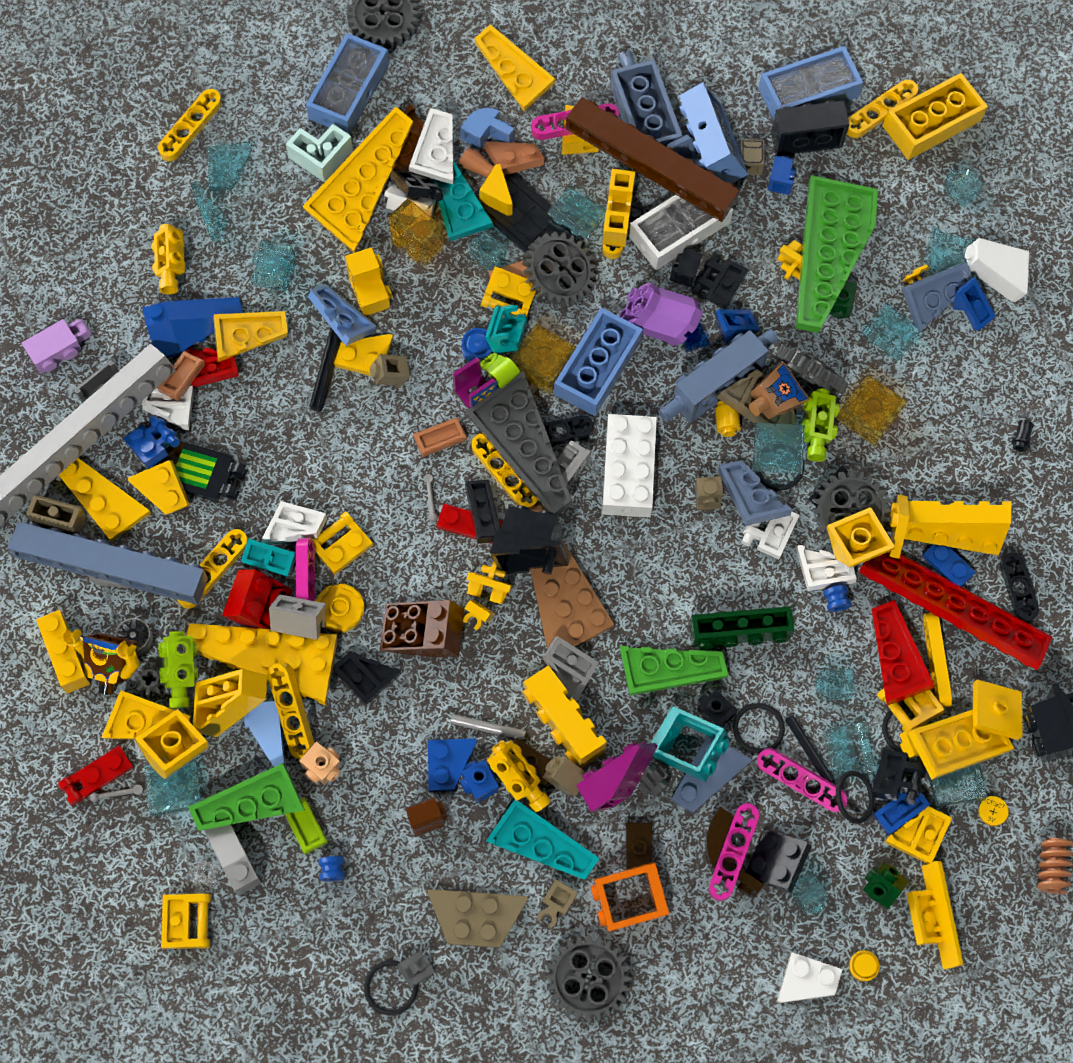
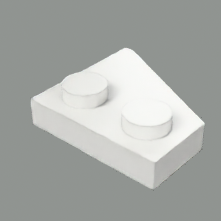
(293, 523)

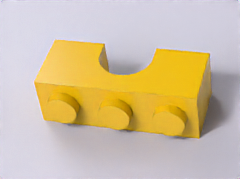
(618, 207)
(63, 657)

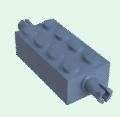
(644, 99)
(698, 390)

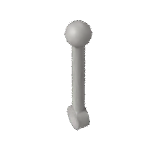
(428, 479)
(137, 790)

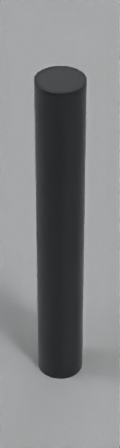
(808, 748)

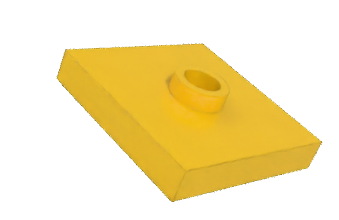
(997, 709)

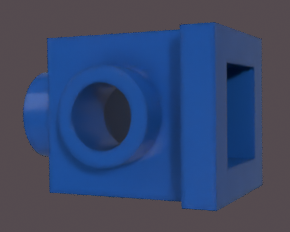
(781, 175)

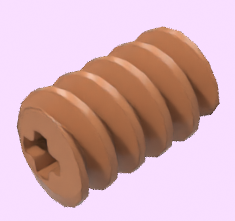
(1054, 866)

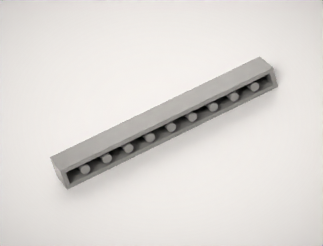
(82, 429)

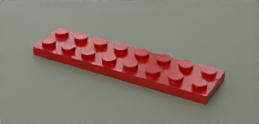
(959, 607)

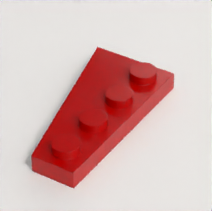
(899, 658)

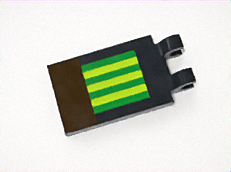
(205, 471)

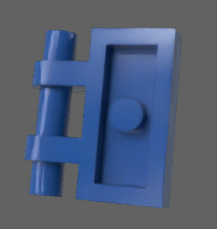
(144, 444)

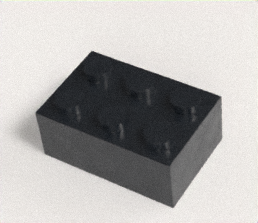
(809, 128)

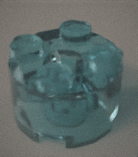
(273, 265)

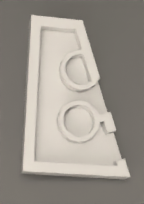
(435, 148)

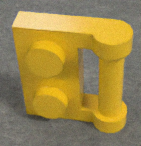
(508, 286)
(346, 548)
(923, 706)
(177, 921)

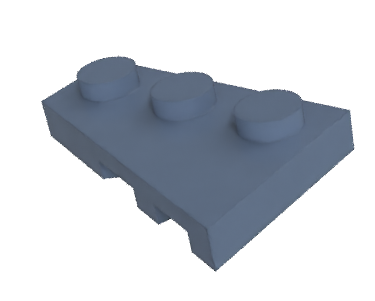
(934, 293)
(750, 496)
(694, 793)

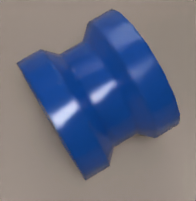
(837, 598)
(331, 868)

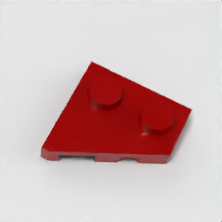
(213, 370)

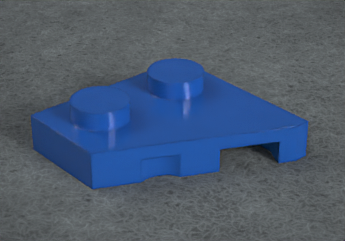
(447, 762)

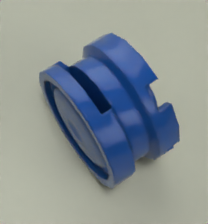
(475, 345)

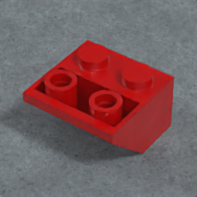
(252, 597)

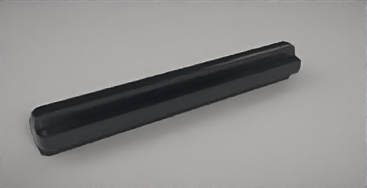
(325, 372)

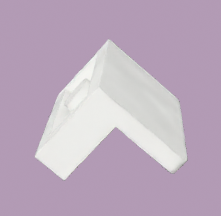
(397, 197)

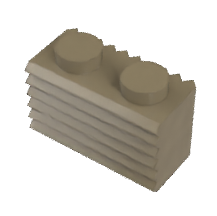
(56, 514)

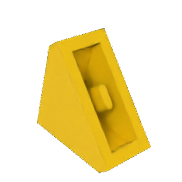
(495, 192)

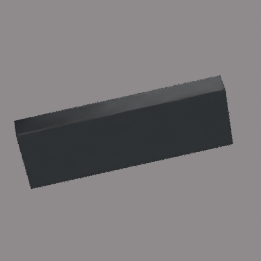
(482, 510)

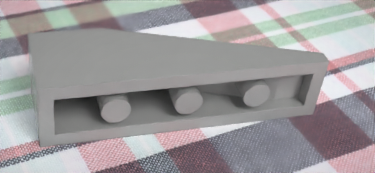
(233, 858)

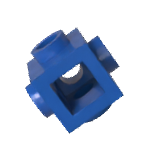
(479, 789)

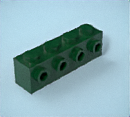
(741, 627)

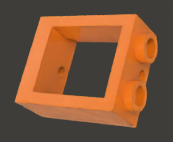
(655, 889)

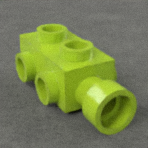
(820, 423)
(174, 662)

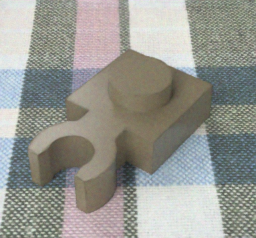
(558, 901)

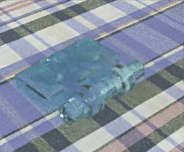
(581, 209)
(895, 328)

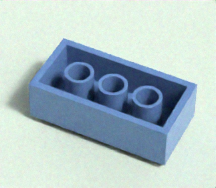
(598, 362)

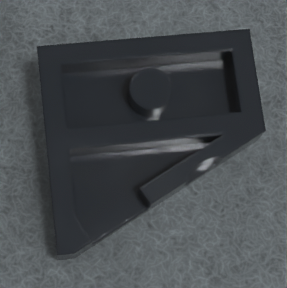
(365, 676)

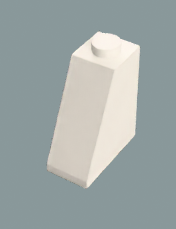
(1000, 267)

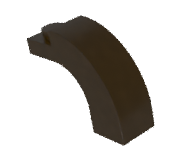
(714, 843)

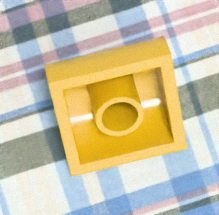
(171, 744)

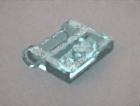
(941, 257)
(842, 752)

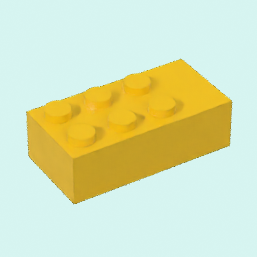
(934, 116)

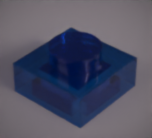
(695, 340)

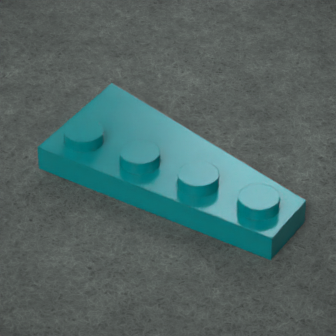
(461, 208)
(538, 840)

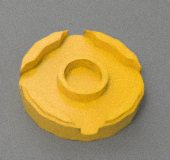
(343, 607)

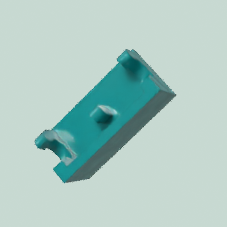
(505, 329)
(269, 557)

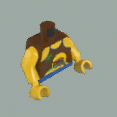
(104, 657)

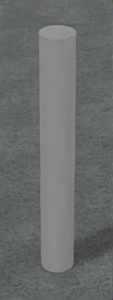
(487, 727)

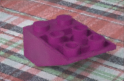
(617, 778)

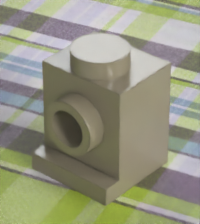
(390, 370)
(708, 493)

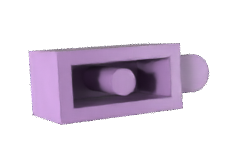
(56, 344)

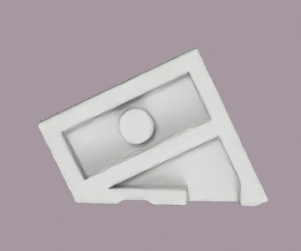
(170, 409)
(823, 570)
(808, 979)

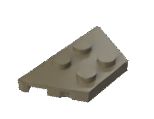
(739, 398)
(476, 917)

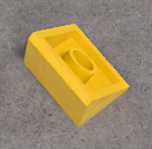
(858, 538)

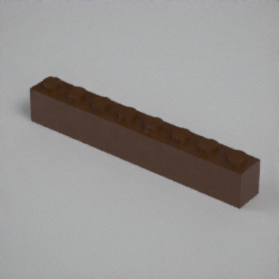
(652, 159)

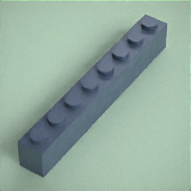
(107, 562)

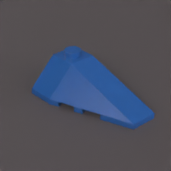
(182, 323)

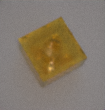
(415, 232)
(543, 357)
(871, 410)

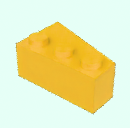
(226, 700)

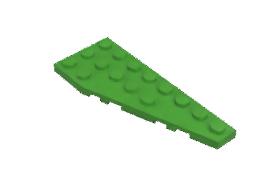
(835, 233)

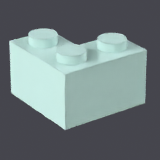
(322, 155)

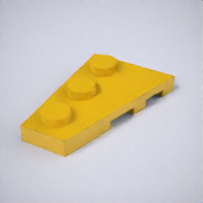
(247, 331)
(134, 716)

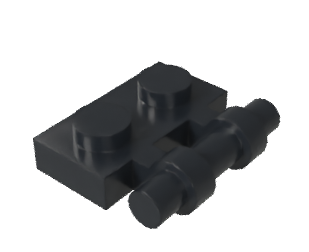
(416, 186)
(725, 285)
(891, 773)

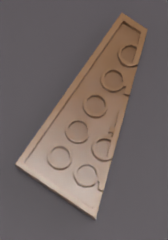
(568, 603)

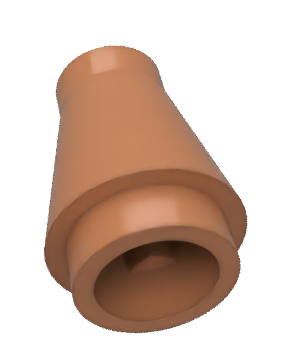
(475, 162)

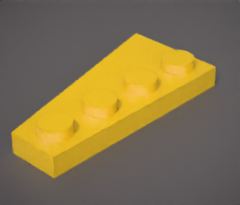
(516, 70)
(105, 502)

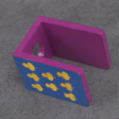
(469, 377)

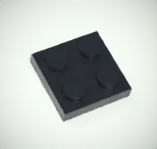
(778, 860)

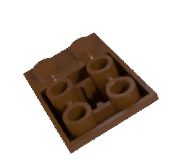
(423, 628)

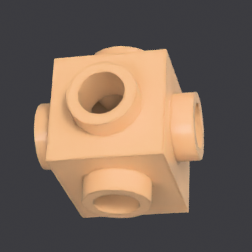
(317, 756)

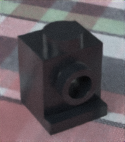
(686, 267)
(717, 717)

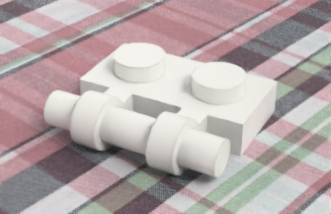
(775, 536)

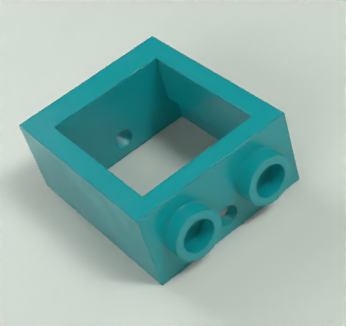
(670, 731)

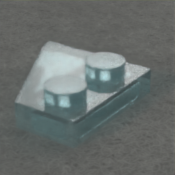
(226, 164)
(206, 208)

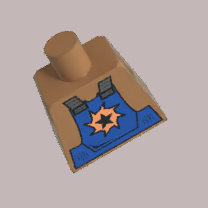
(777, 393)

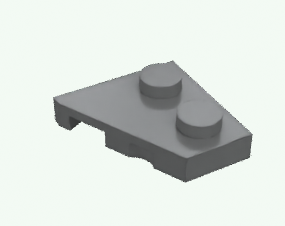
(570, 666)

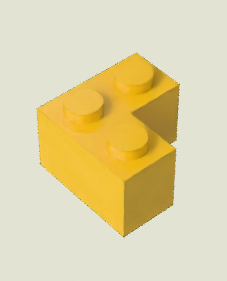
(366, 278)

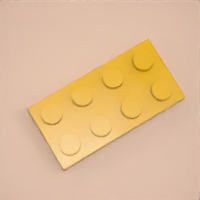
(956, 744)

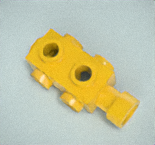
(169, 257)
(512, 773)

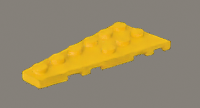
(353, 190)
(261, 648)

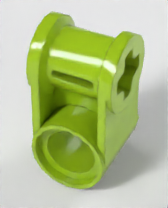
(500, 368)

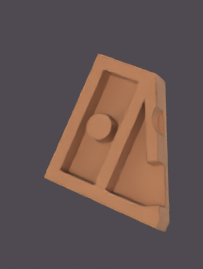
(514, 156)

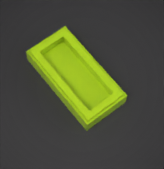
(306, 828)

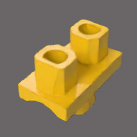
(791, 259)
(500, 588)

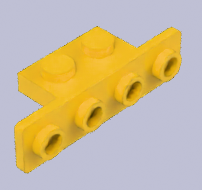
(934, 917)

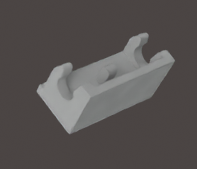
(572, 462)
(297, 616)

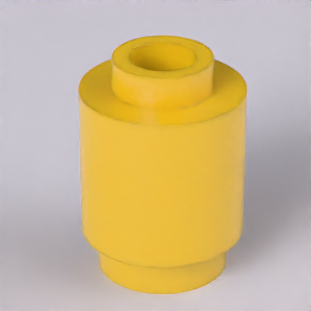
(727, 420)

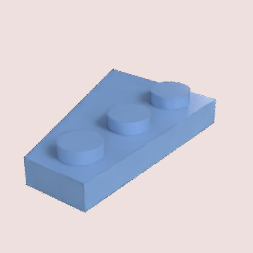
(341, 316)

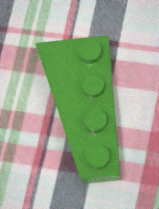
(658, 669)
(253, 799)

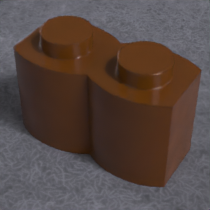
(426, 816)

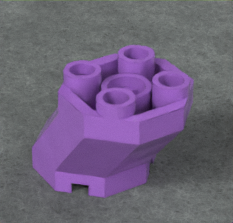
(662, 313)

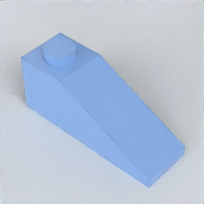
(268, 731)

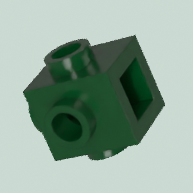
(885, 884)

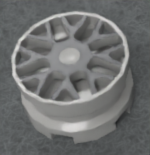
(138, 632)

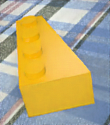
(959, 525)
(563, 717)

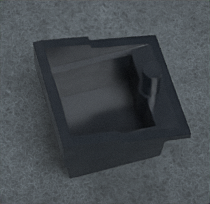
(529, 542)
(1052, 725)

